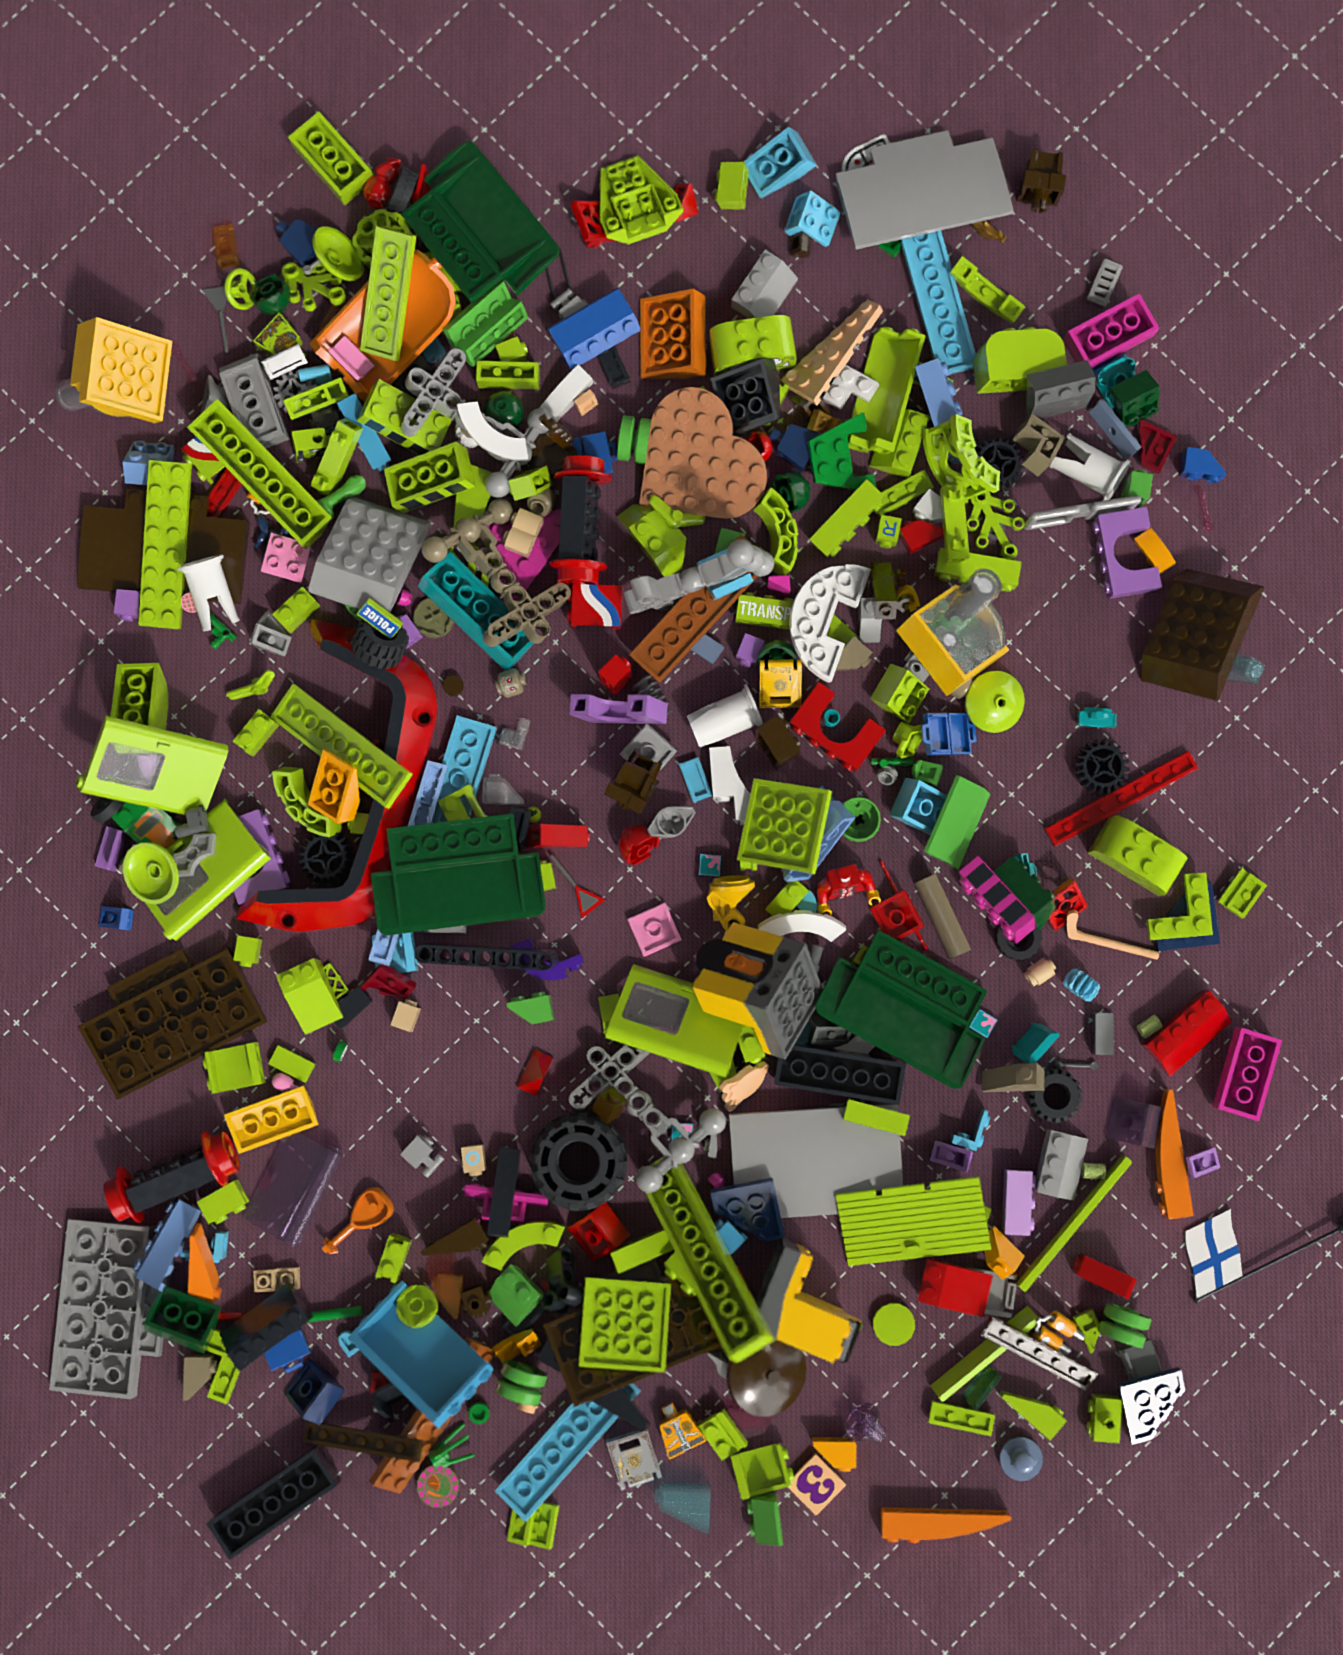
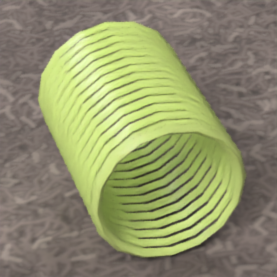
(1151, 1027)
(1091, 1171)

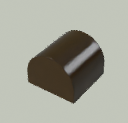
(800, 245)

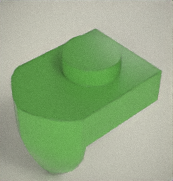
(927, 772)

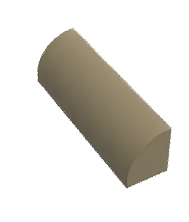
(942, 916)

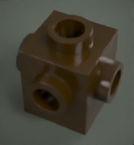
(478, 1294)

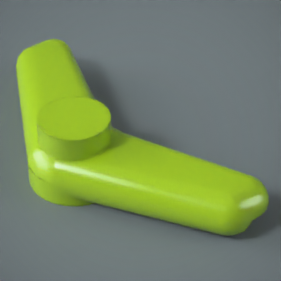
(675, 518)
(258, 686)

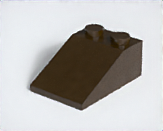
(462, 1239)

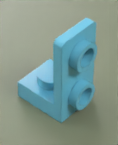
(977, 1140)
(219, 1244)

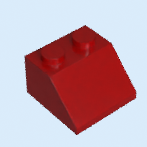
(599, 1232)

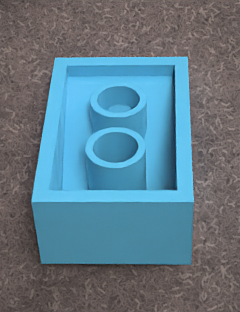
(779, 162)
(918, 805)

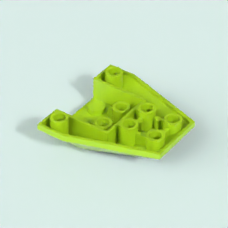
(635, 202)

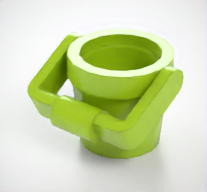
(908, 738)

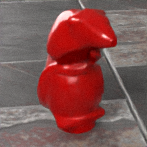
(378, 187)

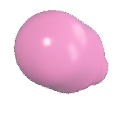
(283, 1082)

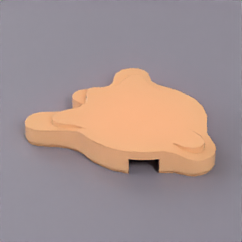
(742, 1084)

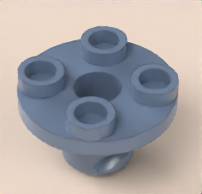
(1021, 1458)

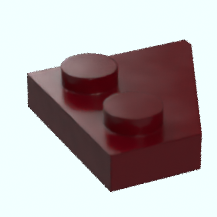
(1154, 445)
(389, 982)

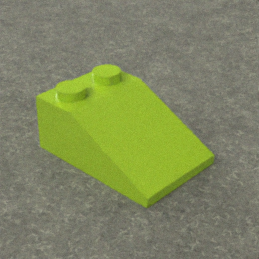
(310, 995)

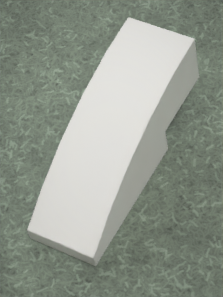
(566, 392)

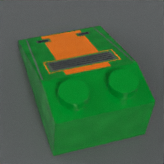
(147, 824)

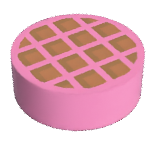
(187, 603)

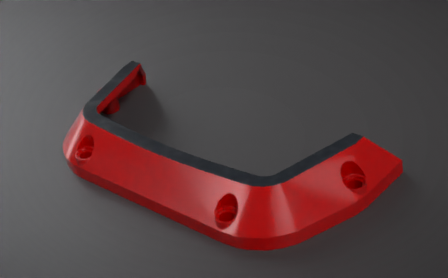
(406, 743)

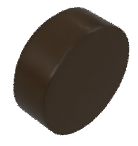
(453, 685)

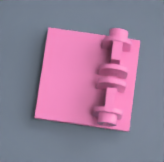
(285, 558)

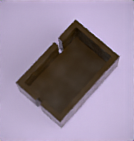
(777, 738)

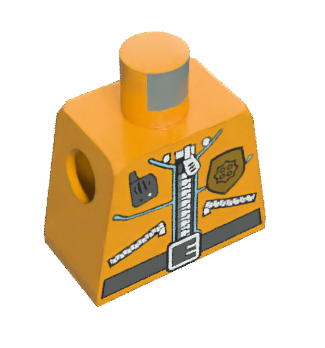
(679, 1431)

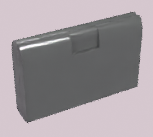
(1140, 1361)

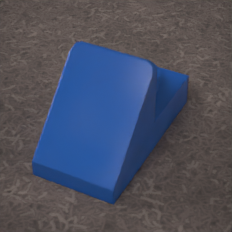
(116, 918)

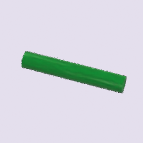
(336, 1313)

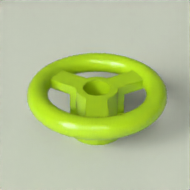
(238, 289)

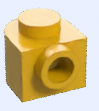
(909, 590)

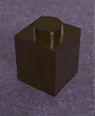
(609, 1105)

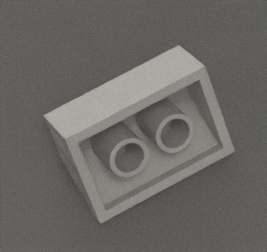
(764, 287)
(1060, 1164)

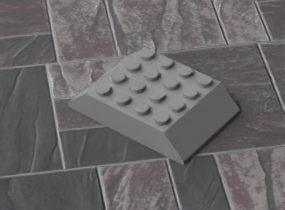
(368, 554)

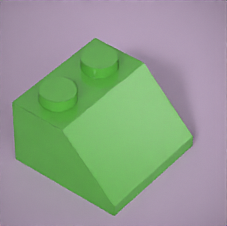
(515, 1294)
(766, 1519)

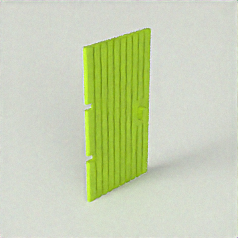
(913, 1221)

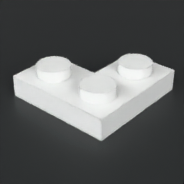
(850, 382)

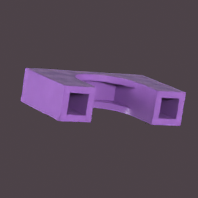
(1119, 580)
(638, 709)
(272, 874)

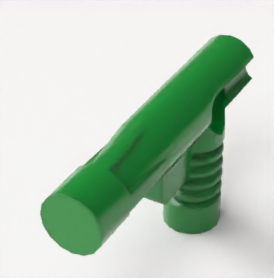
(218, 631)
(892, 761)

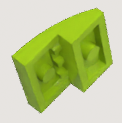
(537, 1530)

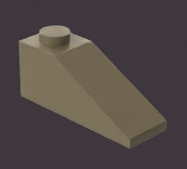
(1013, 1078)

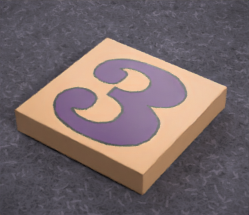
(816, 1484)

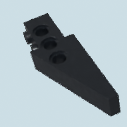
(616, 1402)

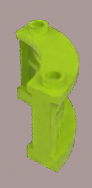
(960, 444)

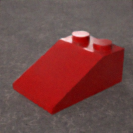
(955, 1287)

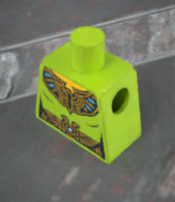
(277, 336)

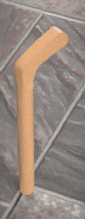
(1073, 933)

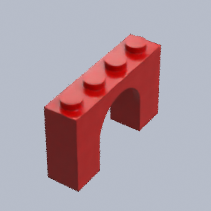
(807, 722)

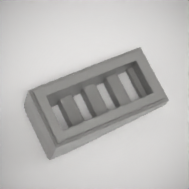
(1111, 271)

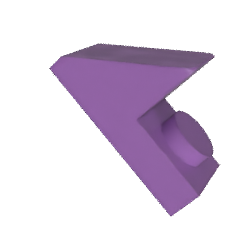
(951, 1156)
(1201, 1162)

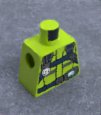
(309, 443)

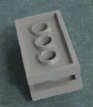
(251, 373)

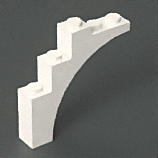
(727, 783)

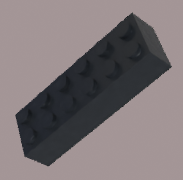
(841, 1073)
(273, 1502)

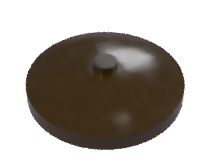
(767, 1379)

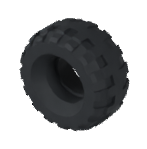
(610, 1152)

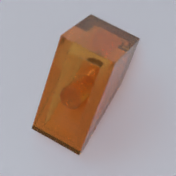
(448, 1291)

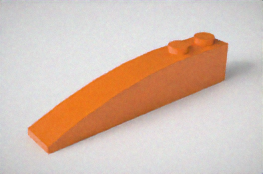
(1170, 1163)
(933, 1523)

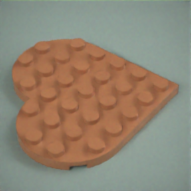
(698, 461)

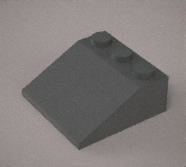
(1060, 389)

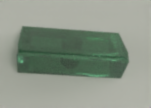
(981, 1387)

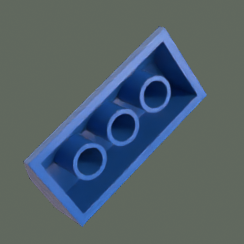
(594, 329)

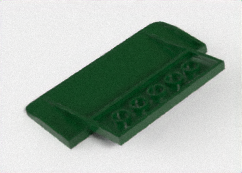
(479, 226)
(456, 876)
(907, 1008)

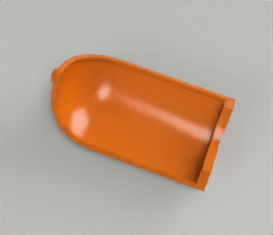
(427, 312)

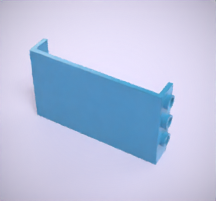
(424, 1362)

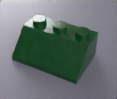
(1027, 890)
(182, 1319)

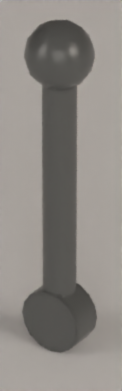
(1093, 1065)

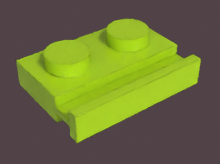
(1242, 893)
(722, 1434)

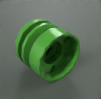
(871, 816)

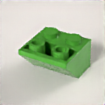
(533, 1010)

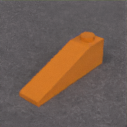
(203, 1275)

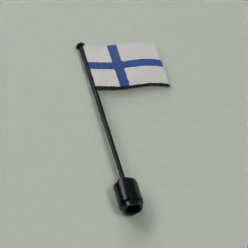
(1217, 1257)

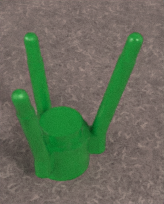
(441, 1453)

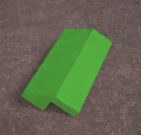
(485, 323)
(957, 822)

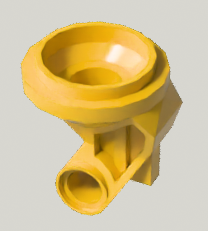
(725, 895)

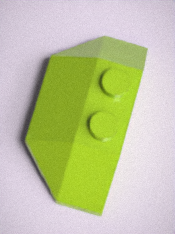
(658, 541)

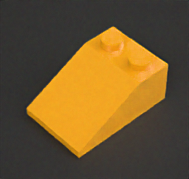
(335, 789)

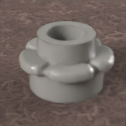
(887, 775)

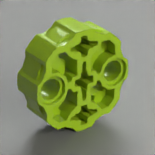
(364, 240)

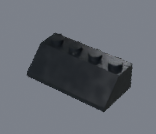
(264, 1326)

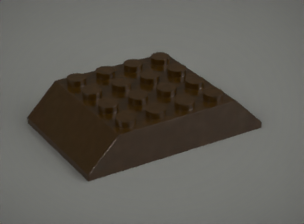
(1199, 633)

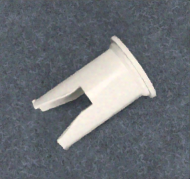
(1100, 470)
(206, 581)
(725, 718)

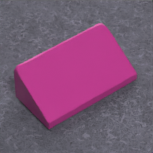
(779, 584)

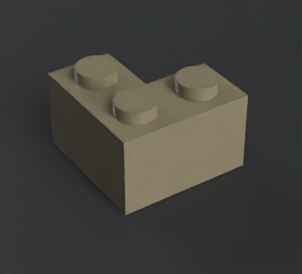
(1041, 443)

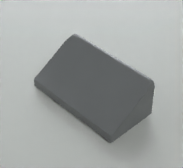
(1102, 1033)

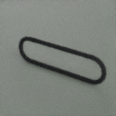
(566, 277)

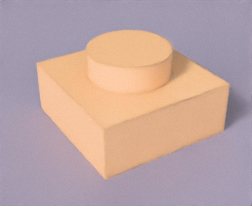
(585, 402)

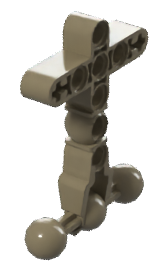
(468, 531)

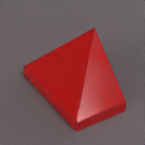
(687, 198)
(535, 1072)

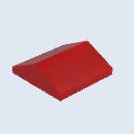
(897, 916)

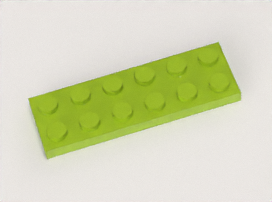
(388, 293)

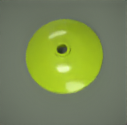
(337, 254)
(983, 699)
(150, 873)

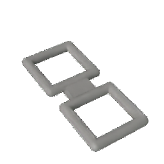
(1088, 511)

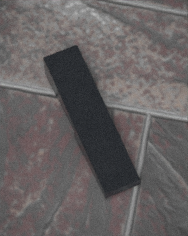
(504, 1192)

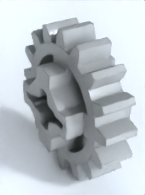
(289, 391)

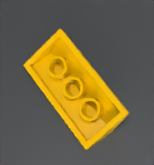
(271, 1119)

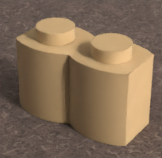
(523, 532)

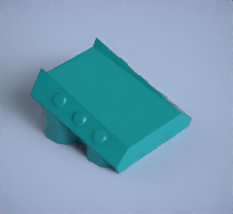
(1112, 373)
(1034, 1043)

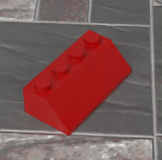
(1187, 1032)

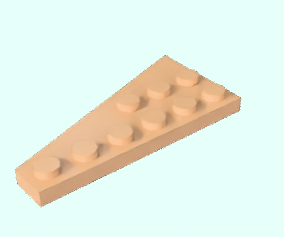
(830, 356)

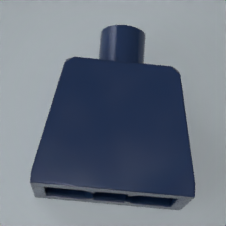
(297, 241)
(793, 445)

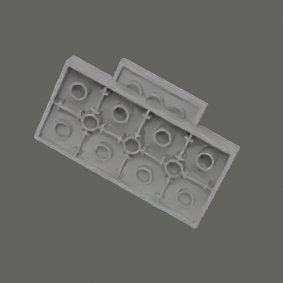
(922, 189)
(813, 1156)
(103, 1310)

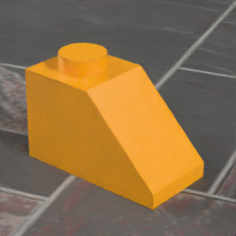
(1003, 1256)
(837, 1451)

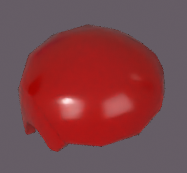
(762, 444)

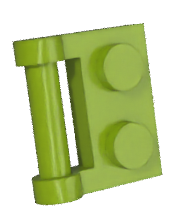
(454, 808)

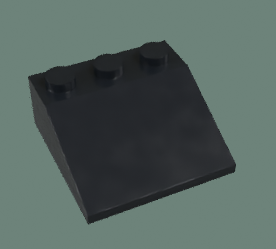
(750, 394)

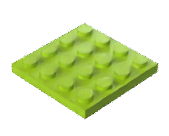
(784, 825)
(624, 1325)

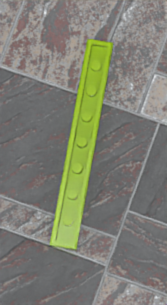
(1073, 1223)

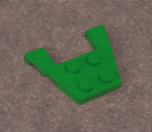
(831, 456)

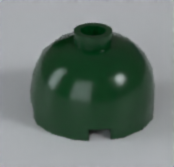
(271, 294)
(504, 408)
(793, 490)
(776, 650)

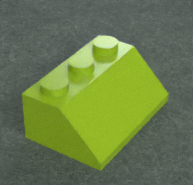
(907, 445)

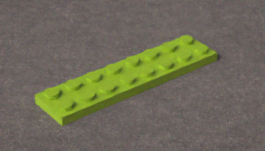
(164, 544)
(322, 729)

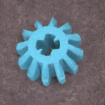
(1081, 985)

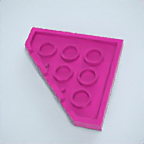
(546, 543)

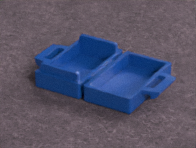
(597, 446)
(947, 734)
(288, 1350)

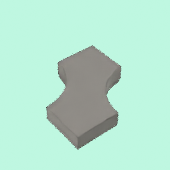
(199, 848)

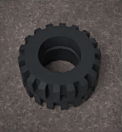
(377, 648)
(1070, 1103)

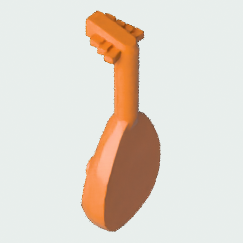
(370, 1210)

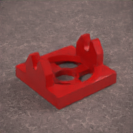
(582, 208)
(1076, 898)

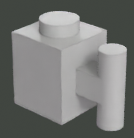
(569, 307)
(418, 1153)

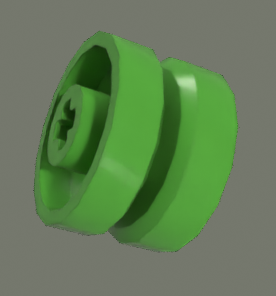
(633, 439)
(1125, 1322)
(521, 1382)

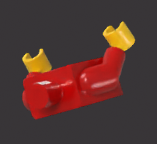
(844, 883)

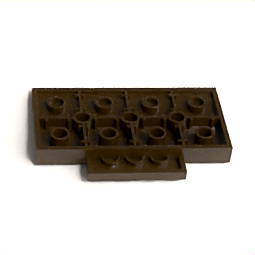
(115, 539)
(170, 1018)
(688, 1337)

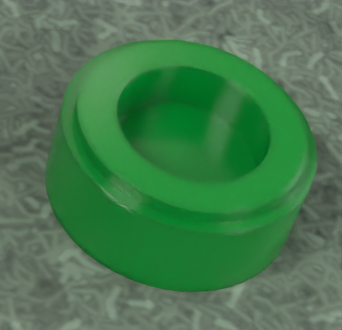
(340, 1051)
(479, 1412)

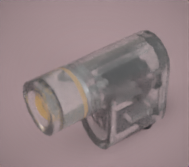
(516, 738)

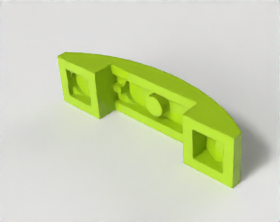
(985, 292)

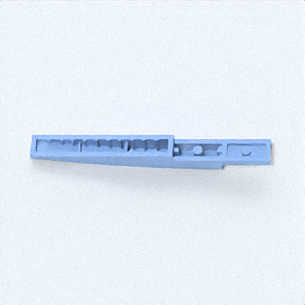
(422, 813)

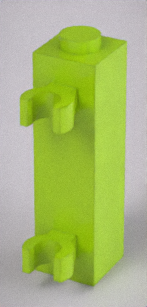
(336, 457)
(954, 523)

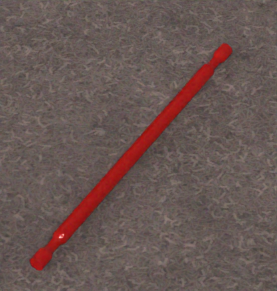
(896, 892)

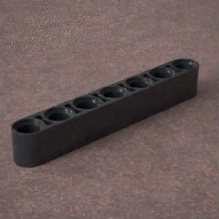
(496, 956)

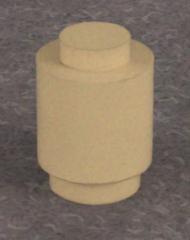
(1040, 972)

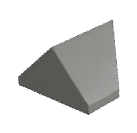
(270, 636)

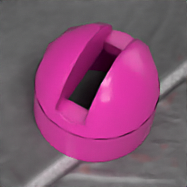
(403, 598)
(716, 1180)

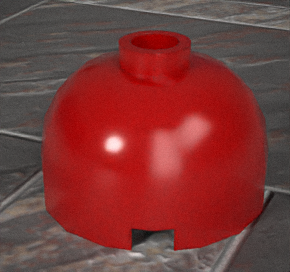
(636, 843)

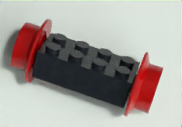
(579, 520)
(210, 1161)

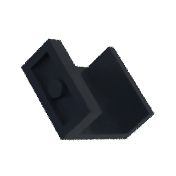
(384, 1398)

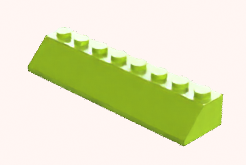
(261, 473)

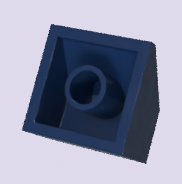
(314, 1392)

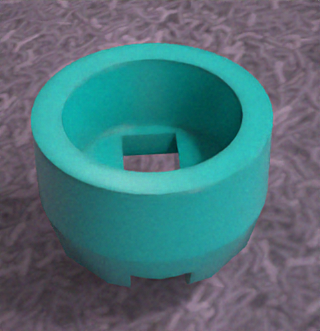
(835, 719)

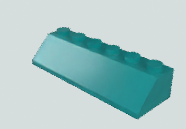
(472, 608)

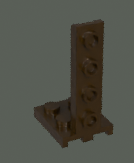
(552, 446)

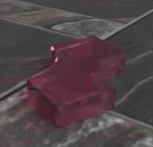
(745, 1420)

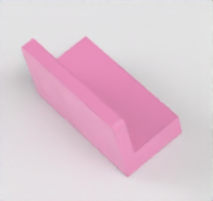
(351, 358)

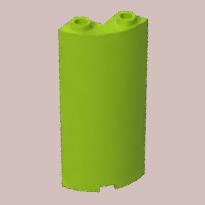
(892, 365)

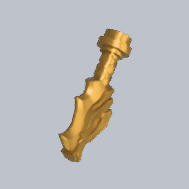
(988, 231)

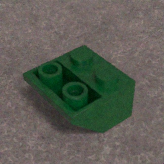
(1135, 398)

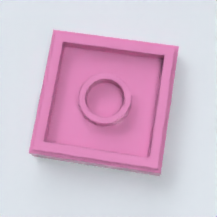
(654, 929)

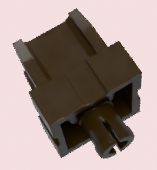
(1042, 181)
(634, 782)

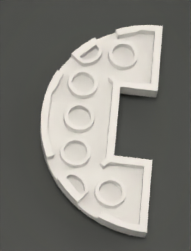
(813, 613)

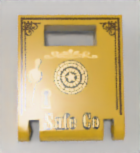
(778, 681)

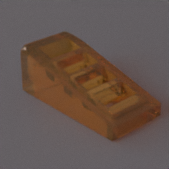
(229, 258)

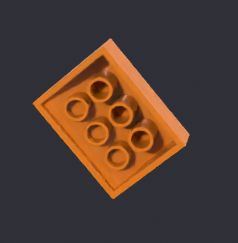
(673, 335)

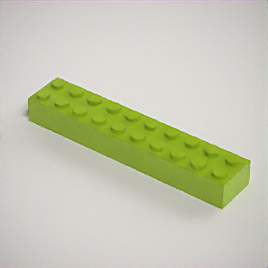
(709, 1265)

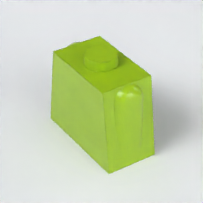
(750, 1046)

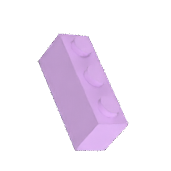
(1018, 1202)

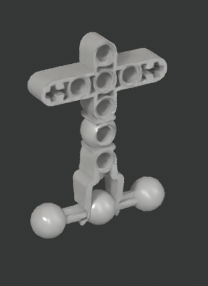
(497, 482)
(662, 593)
(680, 1149)

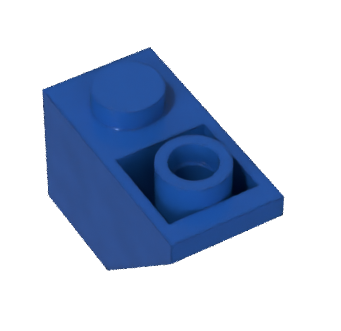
(1200, 464)

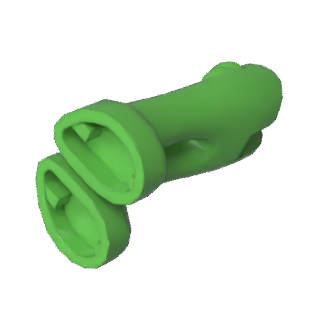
(350, 489)

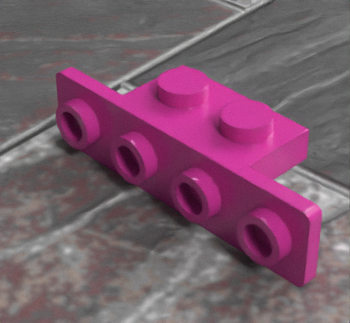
(520, 1202)

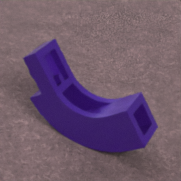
(555, 973)

